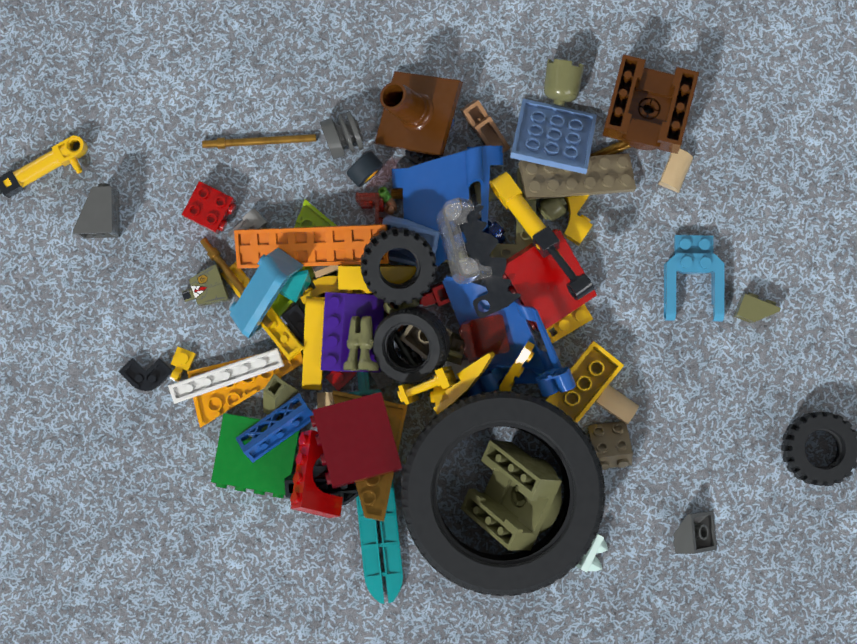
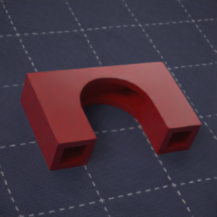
(306, 495)

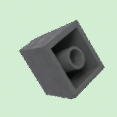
(99, 214)

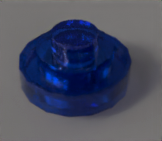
(496, 231)

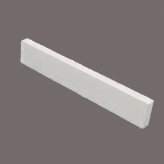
(226, 375)

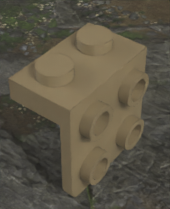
(611, 444)

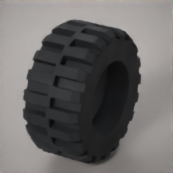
(413, 287)
(795, 448)

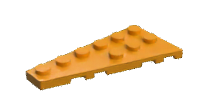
(215, 403)

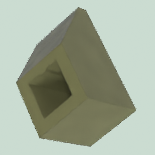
(753, 309)
(276, 394)

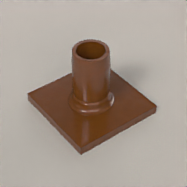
(417, 112)

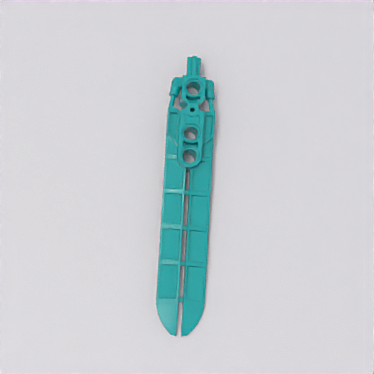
(389, 535)

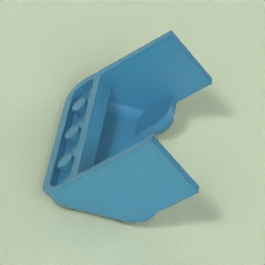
(262, 290)

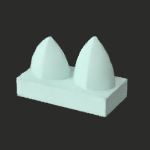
(590, 561)

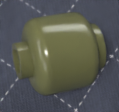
(552, 208)

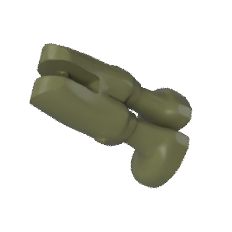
(360, 335)

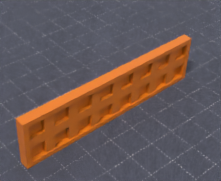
(307, 244)

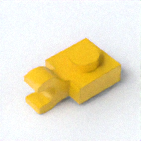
(183, 361)

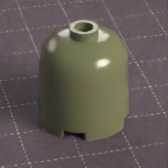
(562, 81)

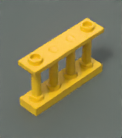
(444, 377)

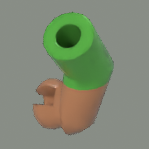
(390, 204)

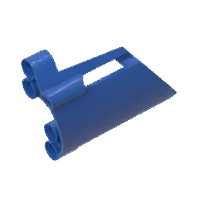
(437, 181)
(542, 368)

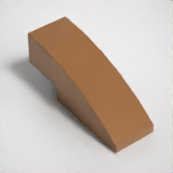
(483, 125)

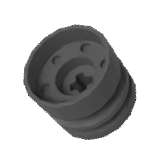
(342, 135)

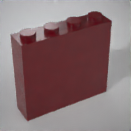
(356, 440)

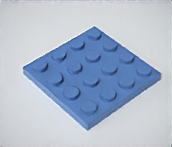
(554, 136)

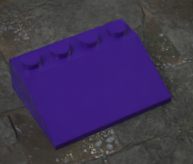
(337, 317)

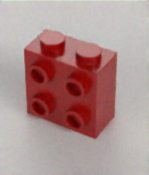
(209, 208)

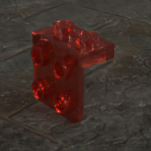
(484, 336)

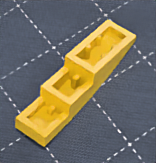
(468, 378)

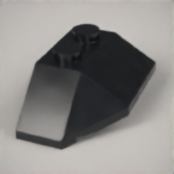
(348, 492)

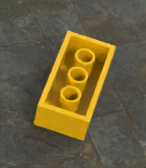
(592, 375)

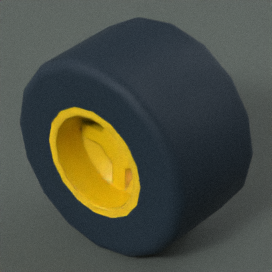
(364, 169)

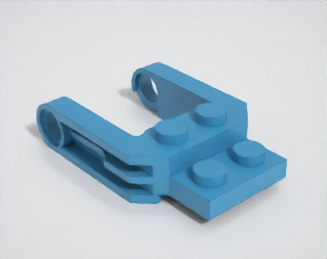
(694, 256)

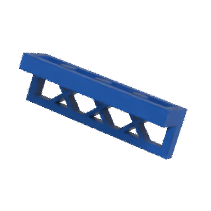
(277, 430)

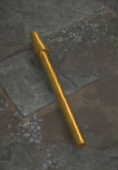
(222, 143)
(214, 255)

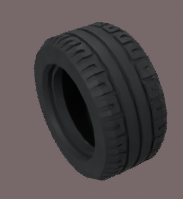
(387, 357)

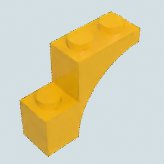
(577, 225)

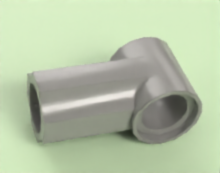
(251, 220)

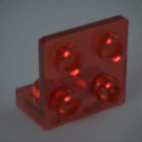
(368, 200)

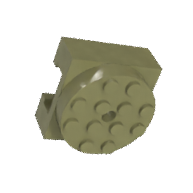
(519, 497)

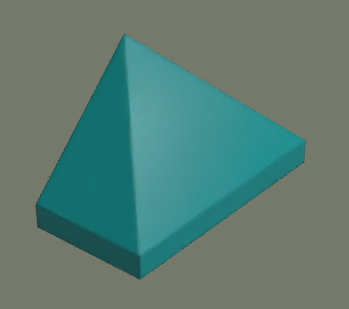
(296, 285)

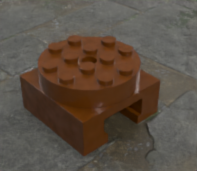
(663, 93)

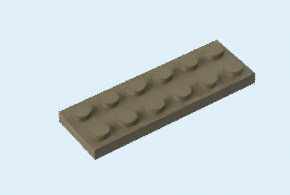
(604, 176)

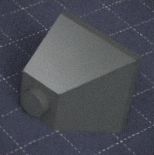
(695, 534)

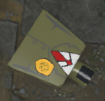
(207, 287)

